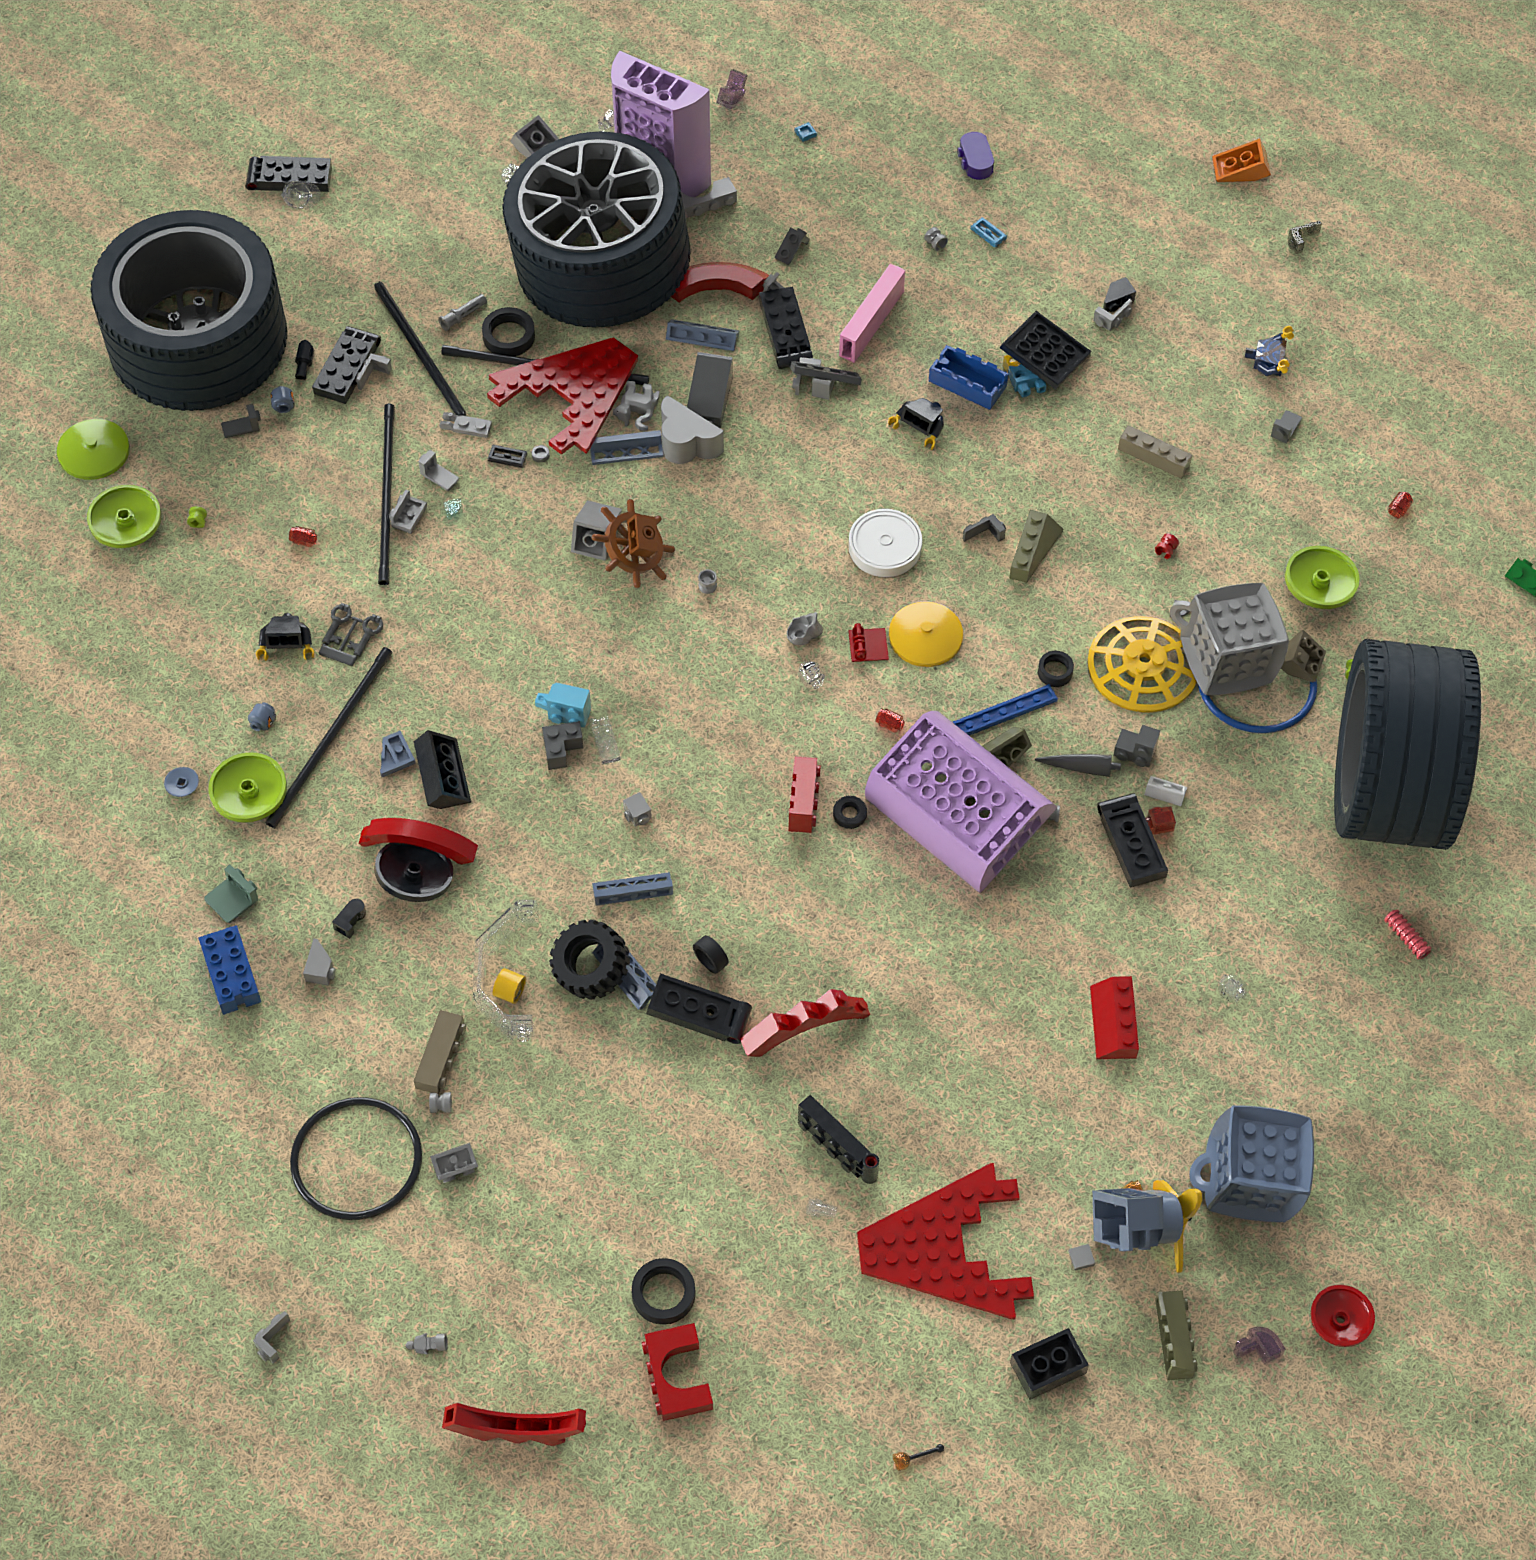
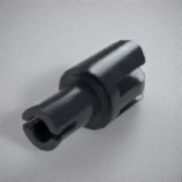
(304, 359)

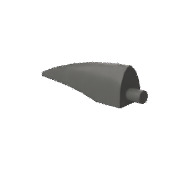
(1084, 763)

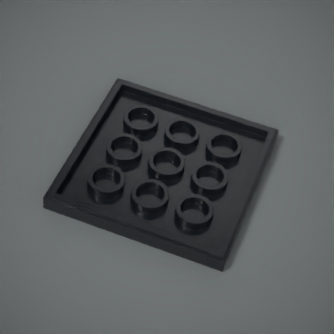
(1045, 350)

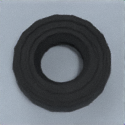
(849, 801)

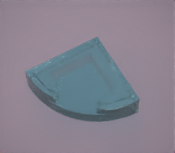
(452, 507)

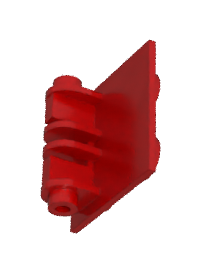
(868, 644)

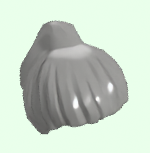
(804, 629)

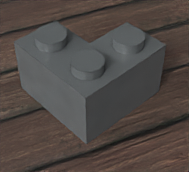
(559, 740)
(1137, 747)

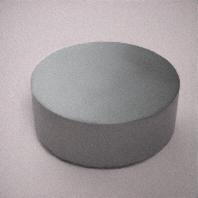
(540, 453)

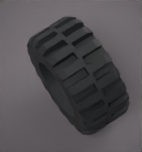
(573, 943)

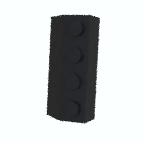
(441, 770)

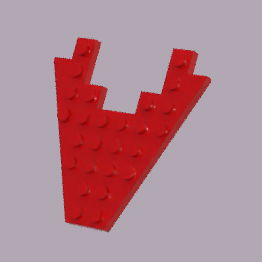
(584, 376)
(925, 1246)

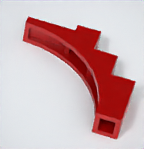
(804, 1016)
(514, 1427)

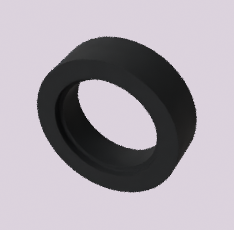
(507, 315)
(654, 1268)

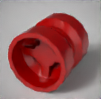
(1167, 545)

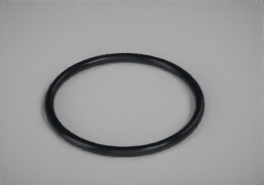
(294, 1168)

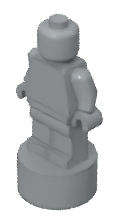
(423, 1343)

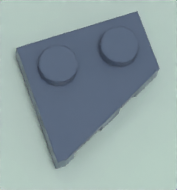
(395, 754)

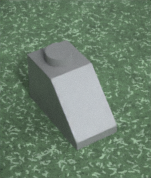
(319, 965)

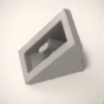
(822, 387)

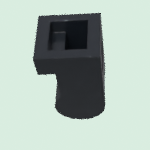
(348, 917)

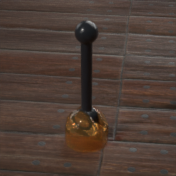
(902, 1459)

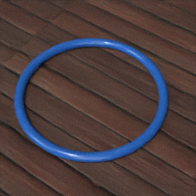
(1263, 729)

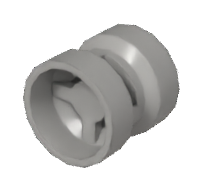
(934, 237)
(707, 581)
(441, 1102)

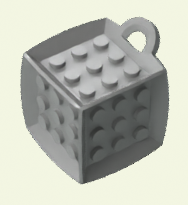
(1232, 637)

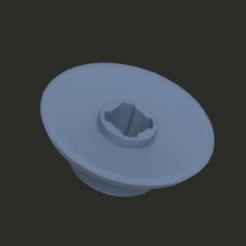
(181, 775)

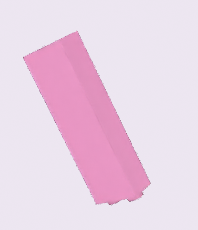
(872, 313)

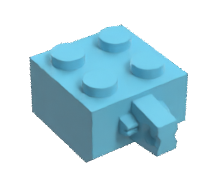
(565, 704)

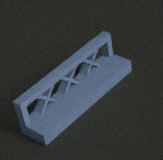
(701, 334)
(641, 441)
(634, 891)
(633, 985)

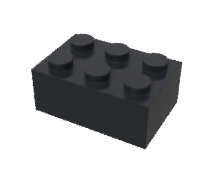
(1049, 1363)

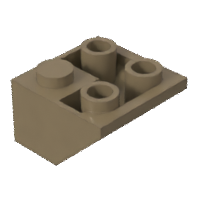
(1303, 657)

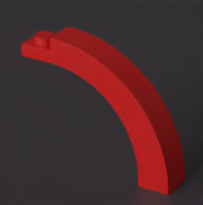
(420, 834)

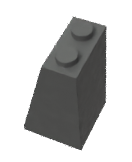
(711, 386)

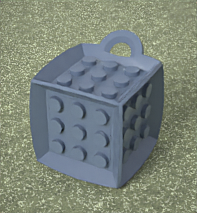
(1257, 1164)

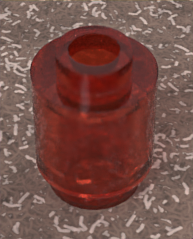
(1400, 504)
(302, 536)
(890, 720)

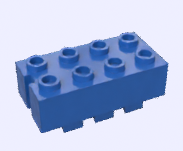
(968, 376)
(229, 969)

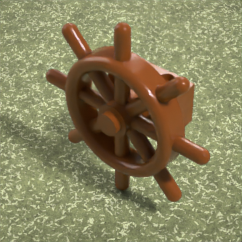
(640, 540)

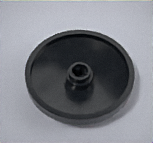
(413, 872)

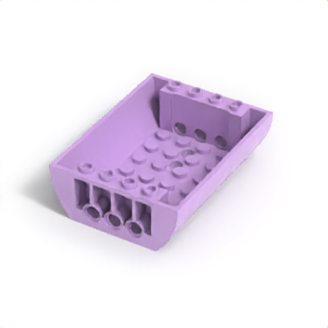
(667, 114)
(937, 811)

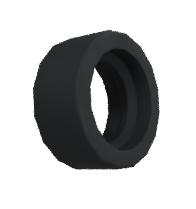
(1057, 656)
(710, 954)

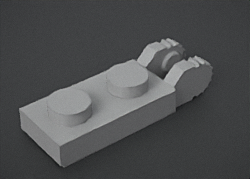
(466, 425)

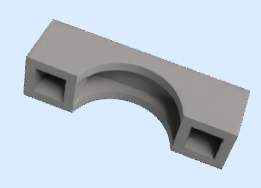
(722, 194)

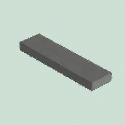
(825, 373)

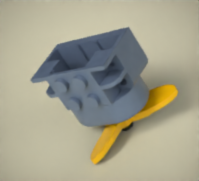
(1144, 1218)

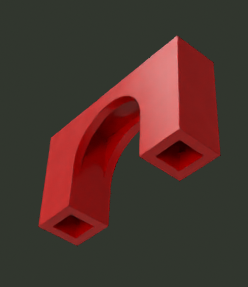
(674, 1401)

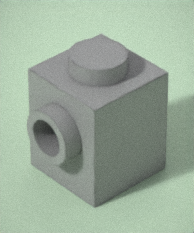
(637, 810)

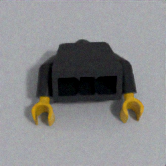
(922, 416)
(282, 633)

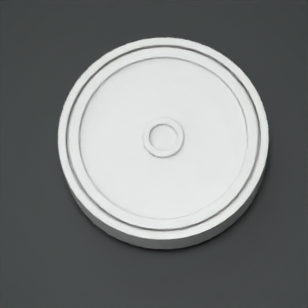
(885, 542)

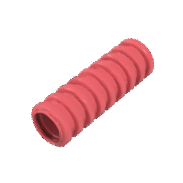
(1407, 934)

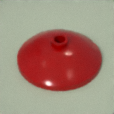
(1343, 1303)

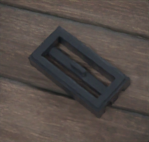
(505, 458)

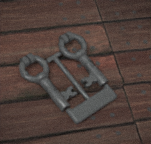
(341, 656)

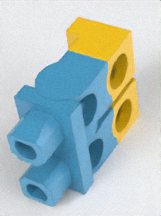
(1022, 378)

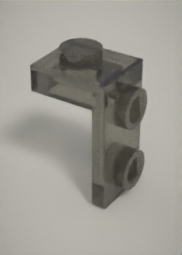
(1296, 235)

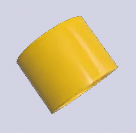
(508, 985)

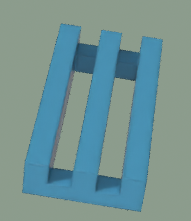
(986, 234)

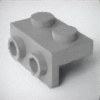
(407, 512)
(453, 1162)

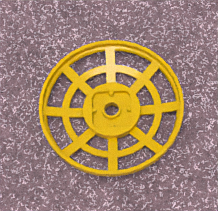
(1140, 670)

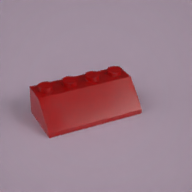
(1114, 1018)

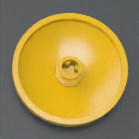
(925, 634)

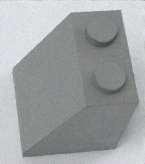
(590, 522)

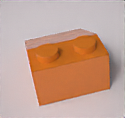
(1242, 163)

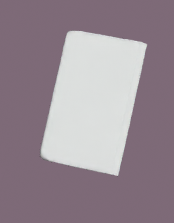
(1165, 791)

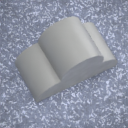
(688, 434)

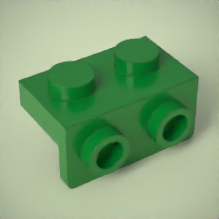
(1523, 575)

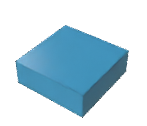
(805, 132)

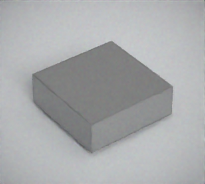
(1081, 1257)

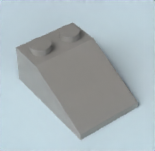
(533, 137)

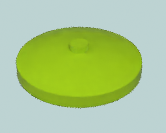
(93, 449)
(124, 516)
(1322, 577)
(247, 787)

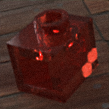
(1161, 820)

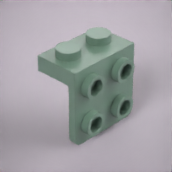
(232, 895)

